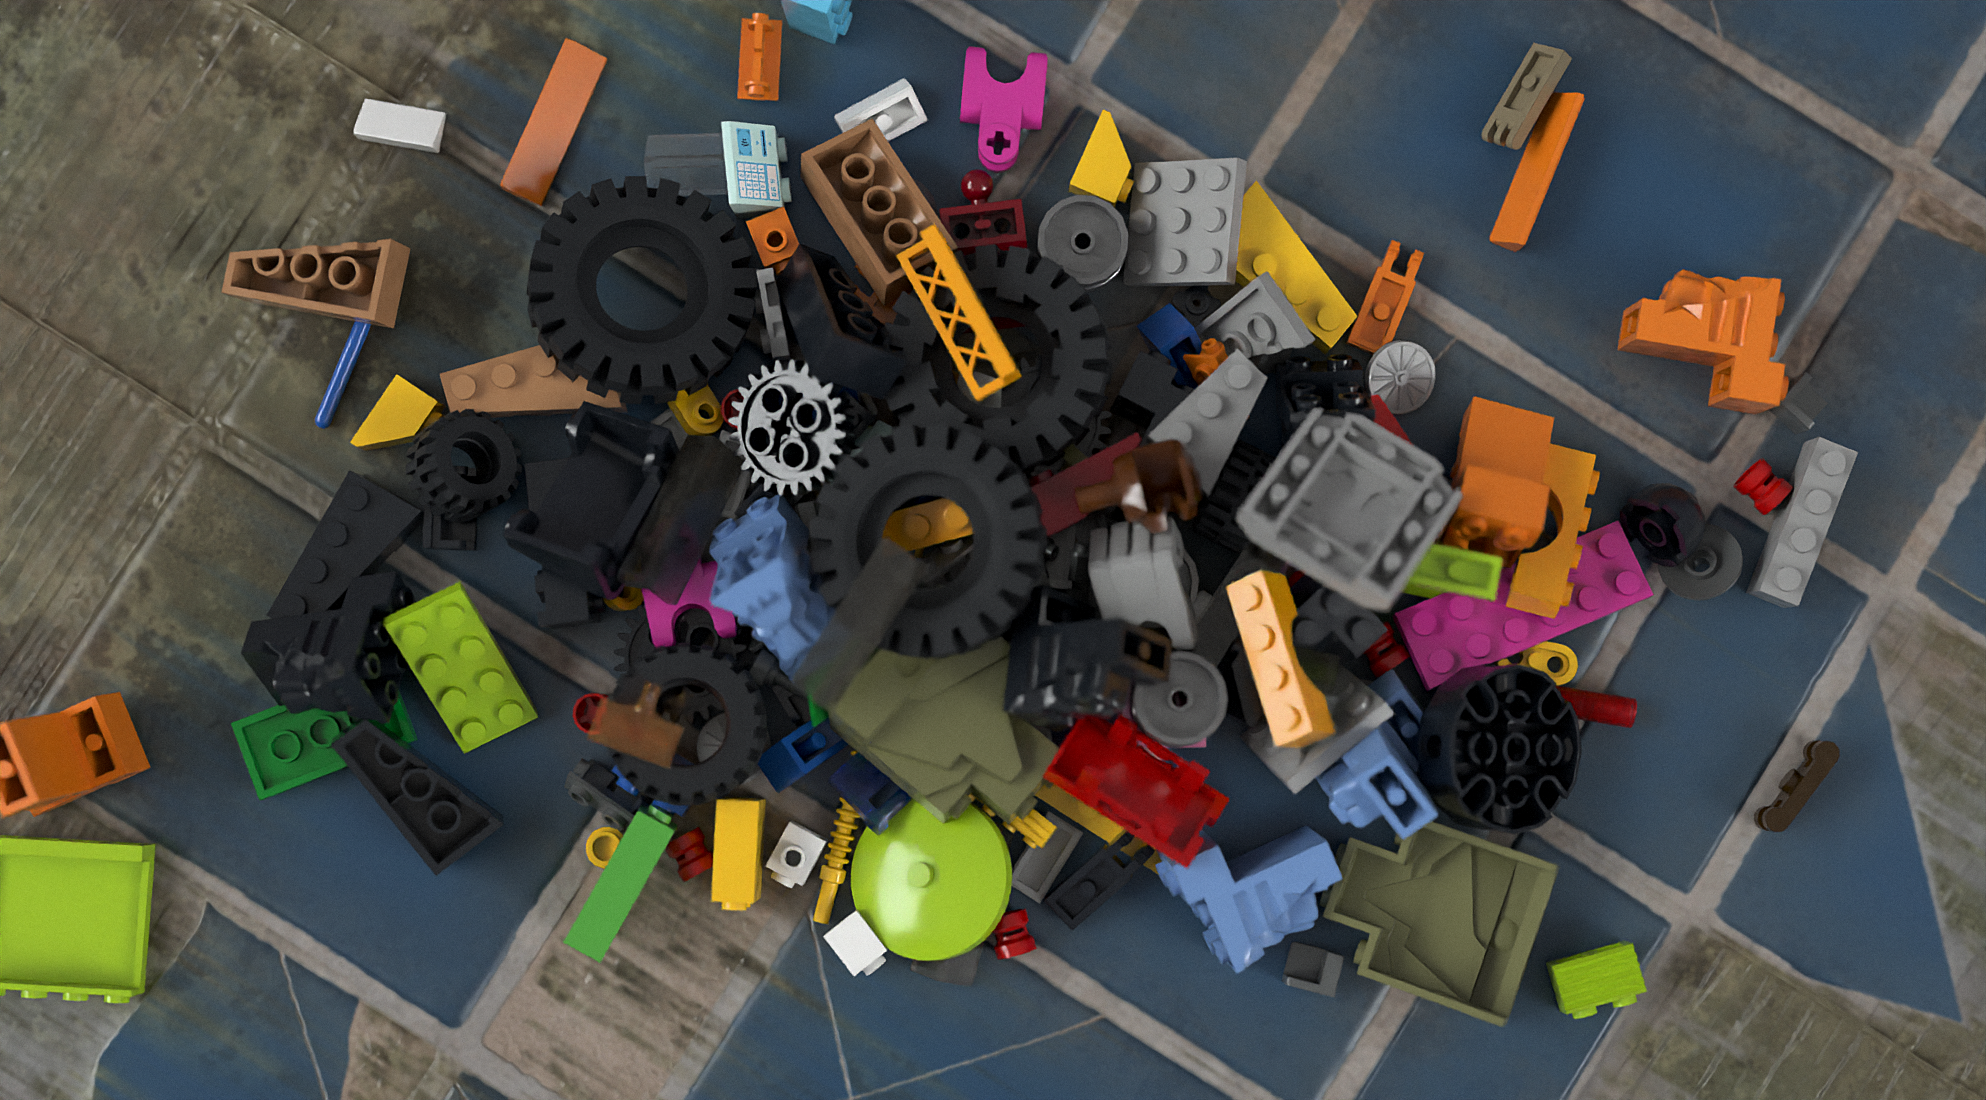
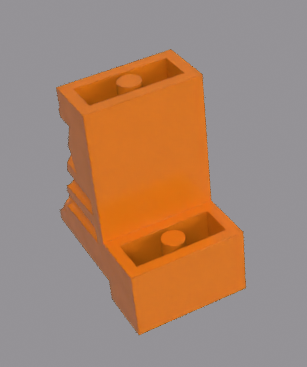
(1716, 326)
(1501, 480)
(67, 754)

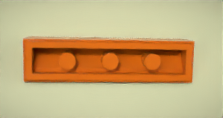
(553, 122)
(1536, 170)

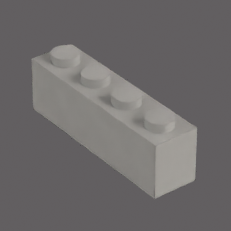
(1802, 522)

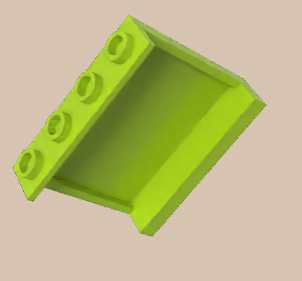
(1456, 572)
(74, 917)

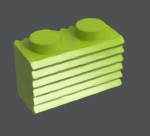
(1596, 979)

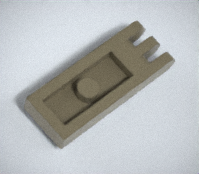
(1526, 96)

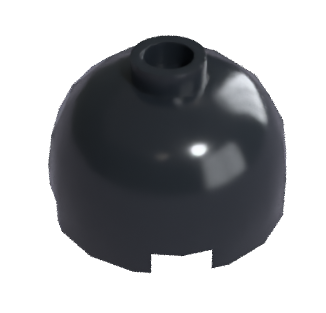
(1664, 522)

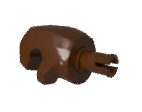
(1147, 485)

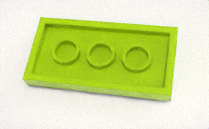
(461, 667)

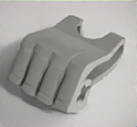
(1140, 580)

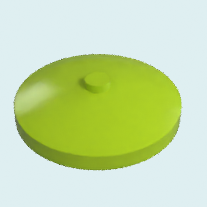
(932, 884)

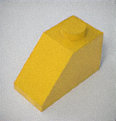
(1104, 165)
(397, 416)

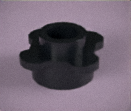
(1193, 314)

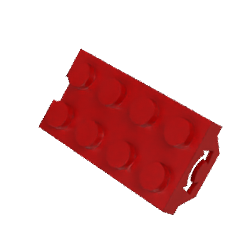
(1135, 789)

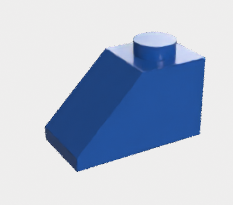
(1172, 336)
(800, 754)

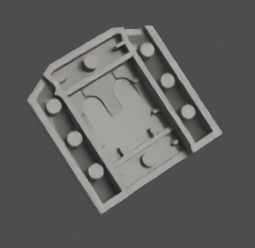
(1351, 507)

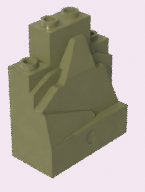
(944, 731)
(1443, 916)

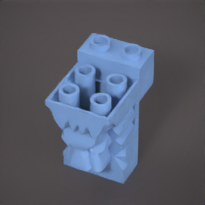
(770, 580)
(1381, 769)
(1255, 895)

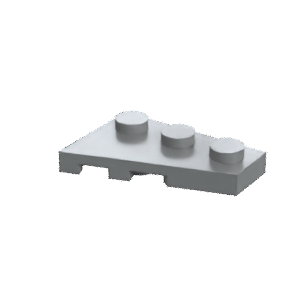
(1256, 321)
(1214, 416)

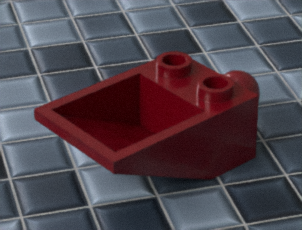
(980, 220)
(1058, 493)

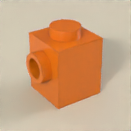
(774, 239)

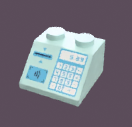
(754, 168)

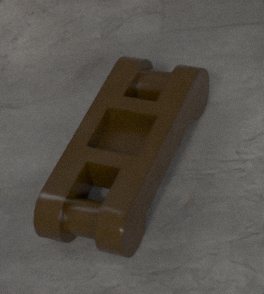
(1798, 786)

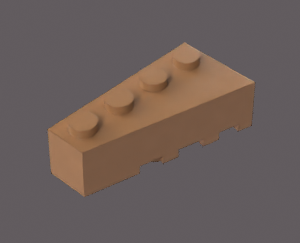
(333, 281)
(520, 386)

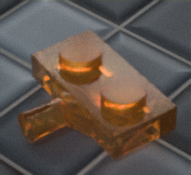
(637, 728)

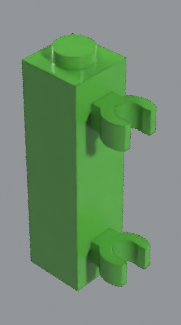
(621, 881)

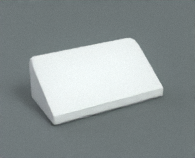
(892, 109)
(400, 125)

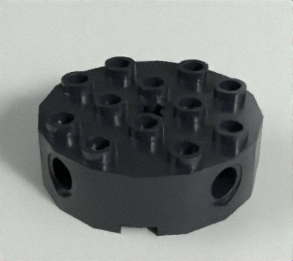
(1499, 748)

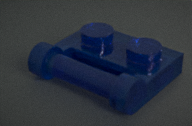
(860, 781)

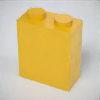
(738, 852)

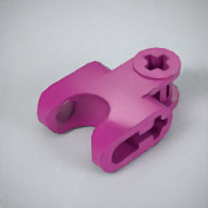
(1002, 107)
(695, 596)

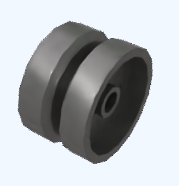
(1099, 226)
(1187, 724)

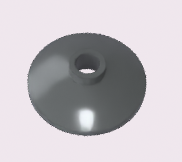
(1721, 553)

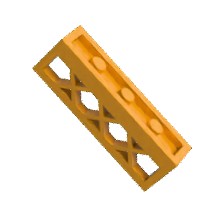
(969, 303)

